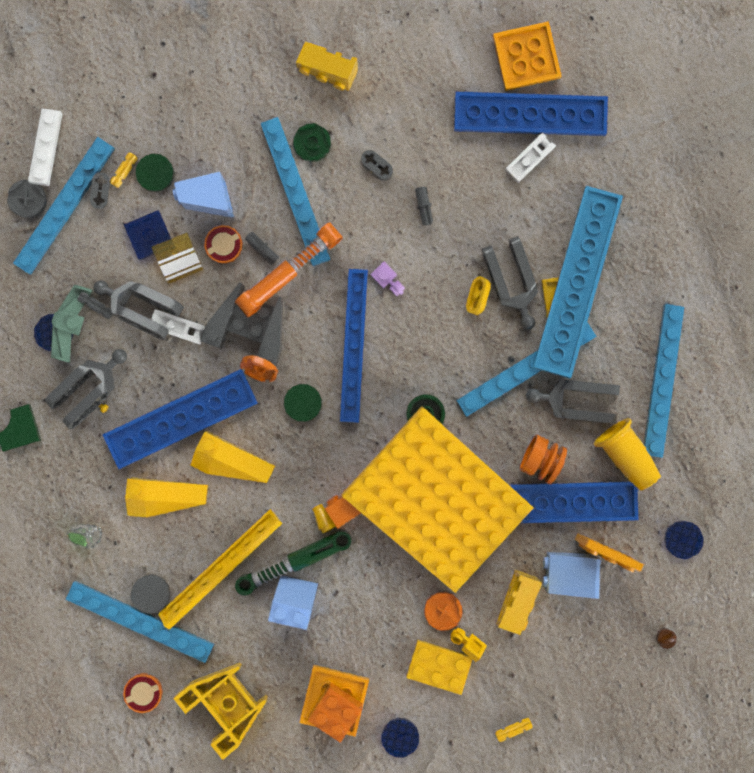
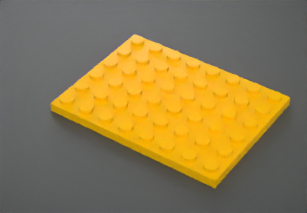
(437, 500)

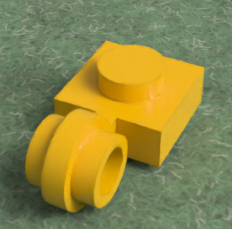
(472, 645)

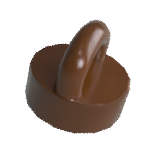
(666, 638)

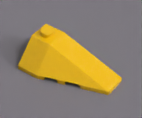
(225, 459)
(159, 497)

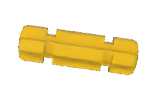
(123, 170)
(514, 729)

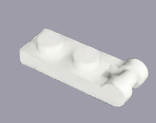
(530, 158)
(178, 326)

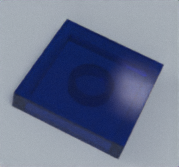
(147, 232)

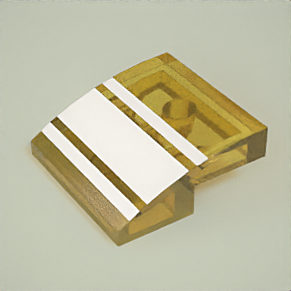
(177, 258)

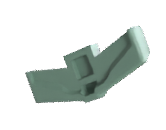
(67, 322)

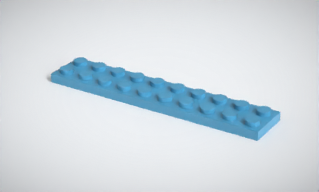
(578, 282)

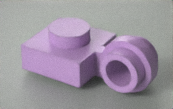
(384, 275)

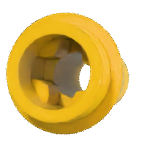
(322, 518)

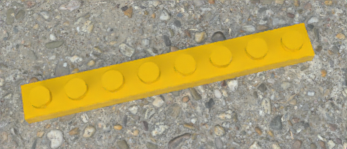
(219, 569)

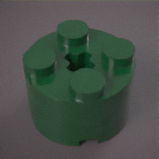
(427, 401)

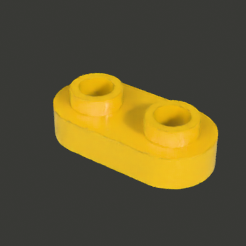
(478, 295)

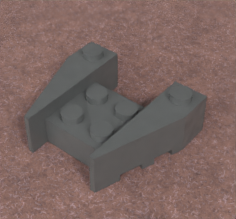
(262, 327)

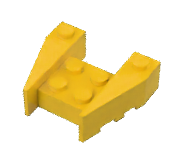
(228, 704)

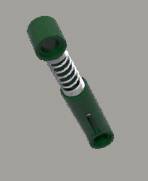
(295, 561)

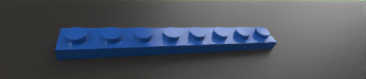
(353, 345)

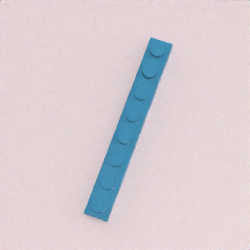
(293, 185)
(63, 206)
(663, 379)
(506, 380)
(139, 621)

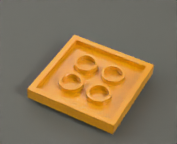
(526, 56)
(608, 553)
(320, 679)

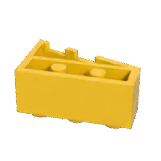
(327, 66)
(518, 602)

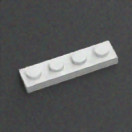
(45, 147)

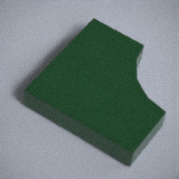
(20, 430)

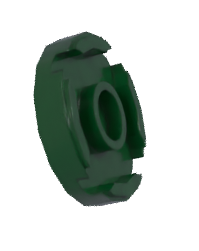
(312, 142)
(154, 172)
(302, 402)

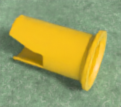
(629, 454)

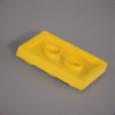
(439, 667)

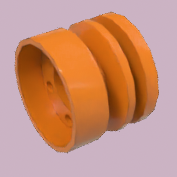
(547, 461)

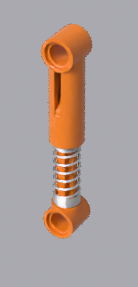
(252, 299)

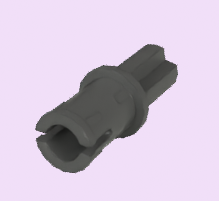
(424, 206)
(261, 248)

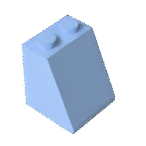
(204, 194)
(572, 574)
(293, 602)

